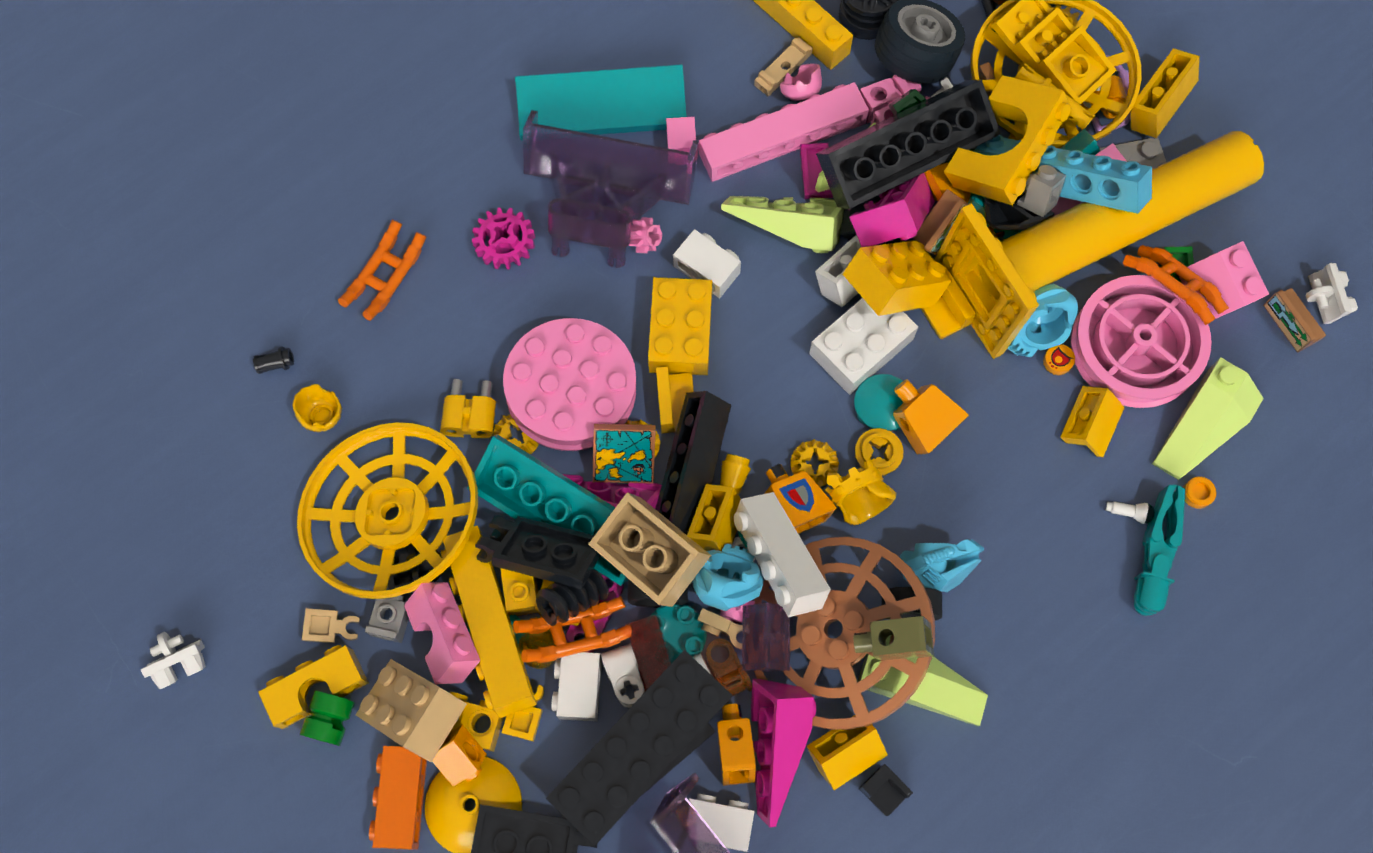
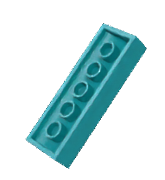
(603, 99)
(535, 491)

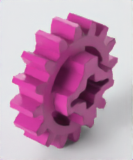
(503, 235)

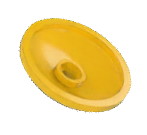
(445, 804)

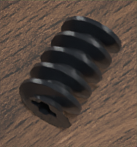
(562, 601)

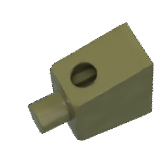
(911, 639)

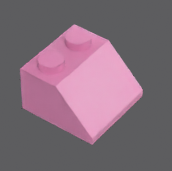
(1233, 275)

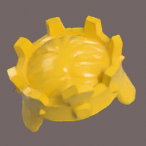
(860, 493)

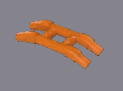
(383, 254)
(1148, 265)
(562, 648)

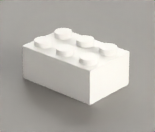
(861, 344)

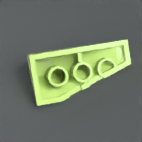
(806, 224)
(1213, 415)
(939, 692)

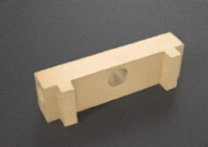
(791, 58)

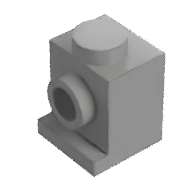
(1042, 190)
(390, 629)

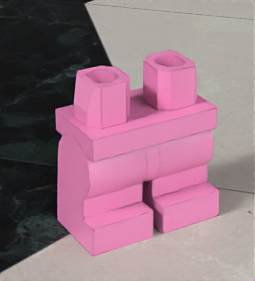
(881, 94)

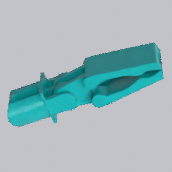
(1159, 553)

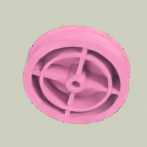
(1140, 342)
(567, 380)

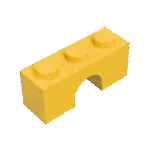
(287, 696)

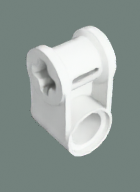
(623, 671)

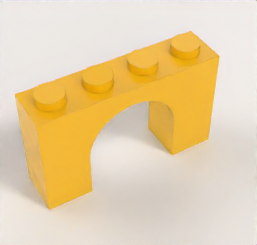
(1005, 175)

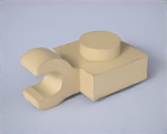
(715, 624)

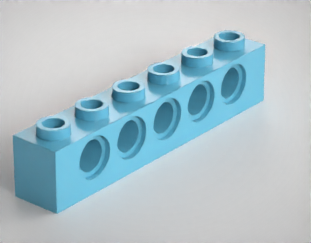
(1090, 177)

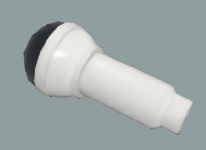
(1140, 512)

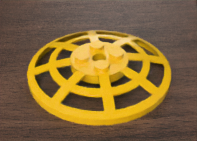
(1091, 10)
(380, 498)

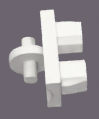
(1330, 293)
(161, 669)

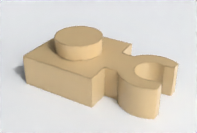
(324, 625)

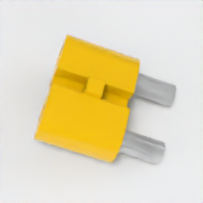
(468, 416)

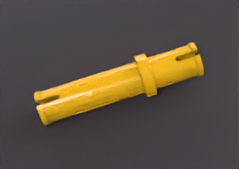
(1078, 114)

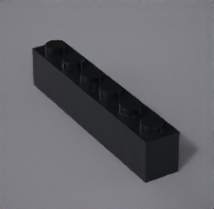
(692, 456)

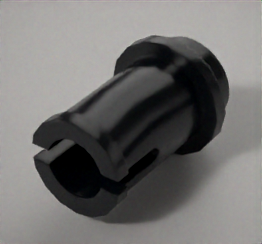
(279, 359)

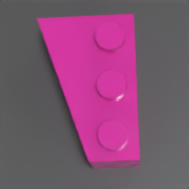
(895, 214)

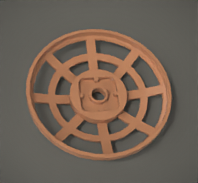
(855, 618)

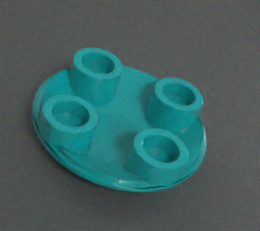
(877, 401)
(681, 630)

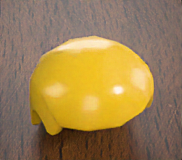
(317, 408)

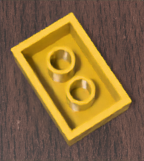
(897, 277)
(680, 325)

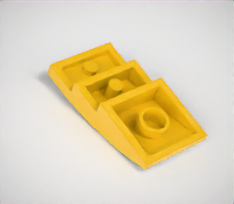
(1054, 47)

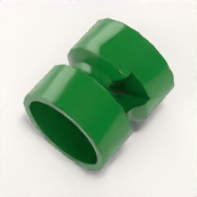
(327, 718)

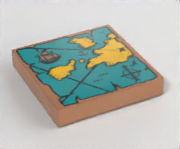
(623, 453)

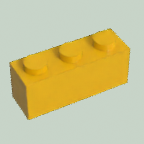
(1165, 93)

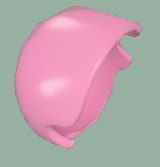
(804, 84)

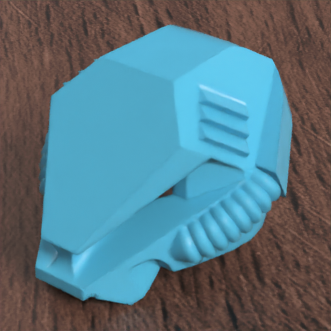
(1051, 318)
(943, 564)
(733, 583)

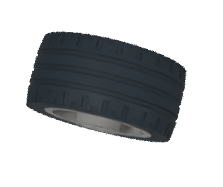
(919, 40)

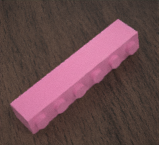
(783, 131)

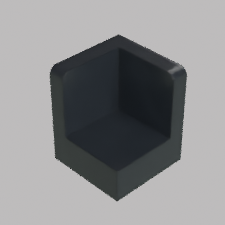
(885, 790)

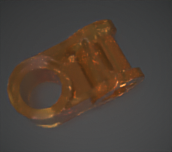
(728, 671)

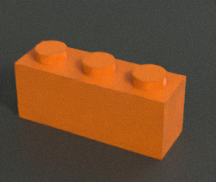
(398, 799)

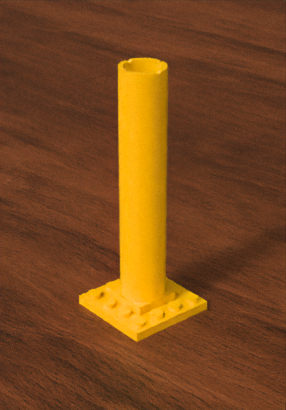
(1004, 274)

